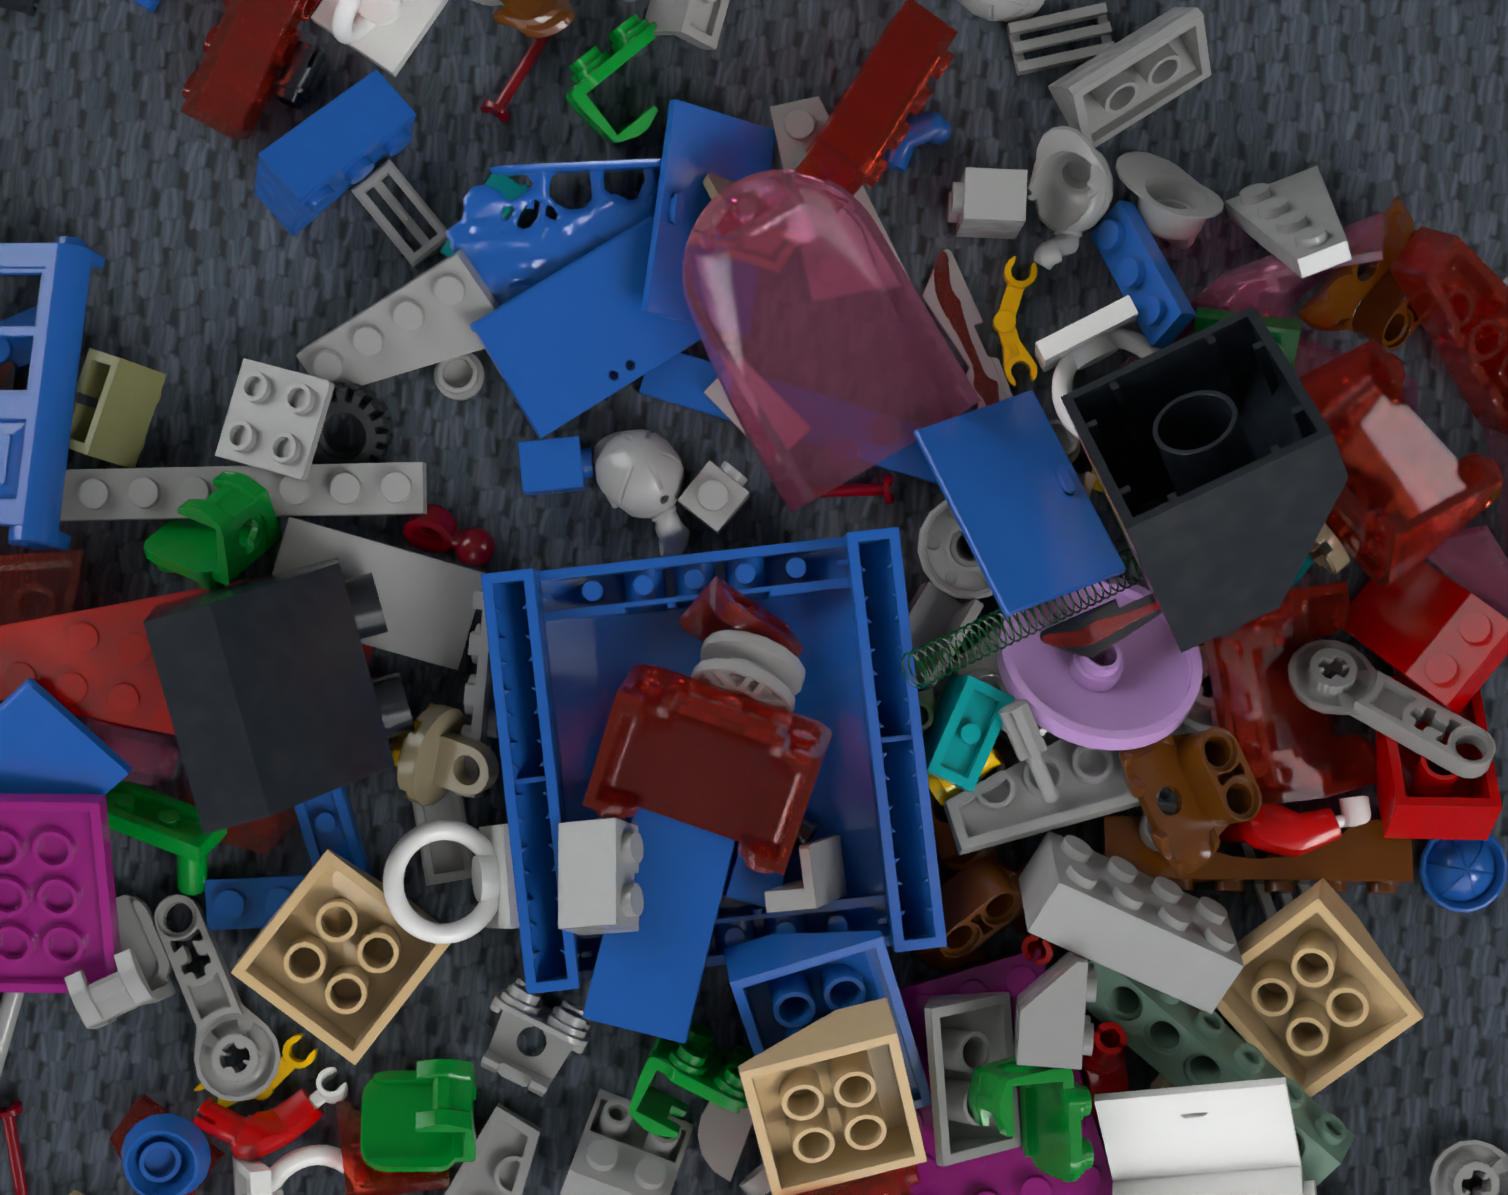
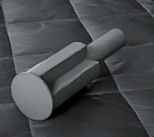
(1028, 744)

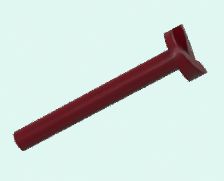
(498, 107)
(857, 490)
(13, 1146)

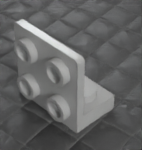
(275, 419)

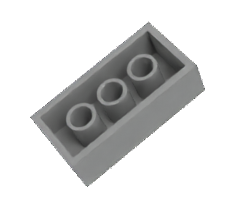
(1129, 921)

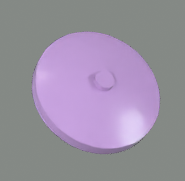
(1115, 700)

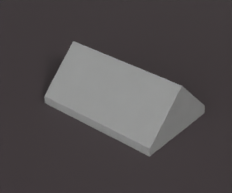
(1135, 75)
(961, 1036)

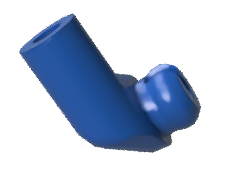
(924, 128)

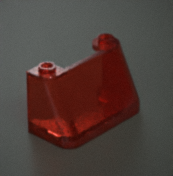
(1402, 482)
(1283, 740)
(709, 762)

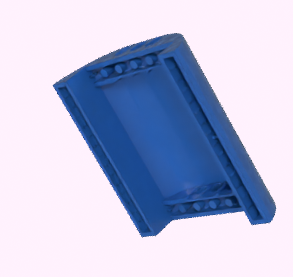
(576, 632)

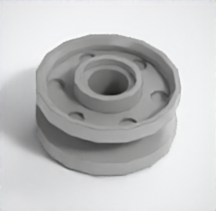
(945, 559)
(751, 667)

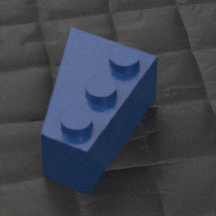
(332, 151)

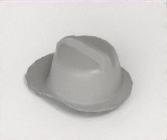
(1168, 197)

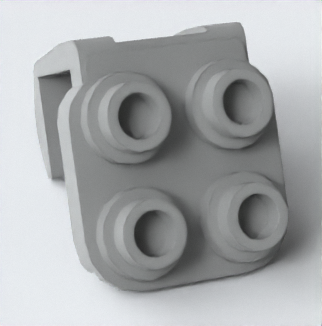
(140, 966)
(563, 1030)

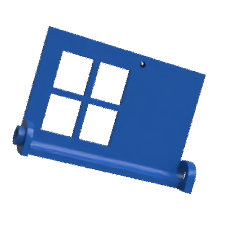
(39, 419)

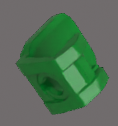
(596, 66)
(221, 535)
(695, 1067)
(1049, 1112)
(420, 1117)

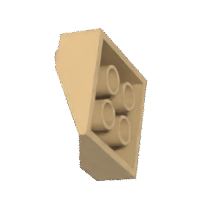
(337, 957)
(1316, 991)
(833, 1102)

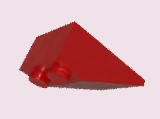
(1431, 633)
(1425, 799)

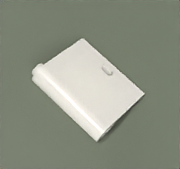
(1203, 1140)

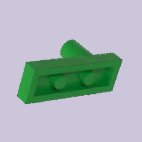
(167, 825)

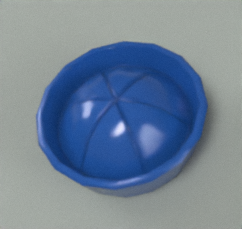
(1463, 872)
(165, 1156)

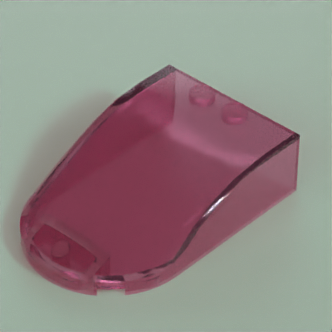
(815, 331)

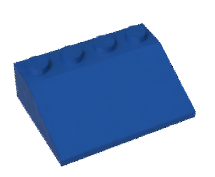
(802, 977)

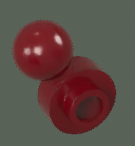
(439, 532)

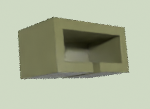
(123, 412)

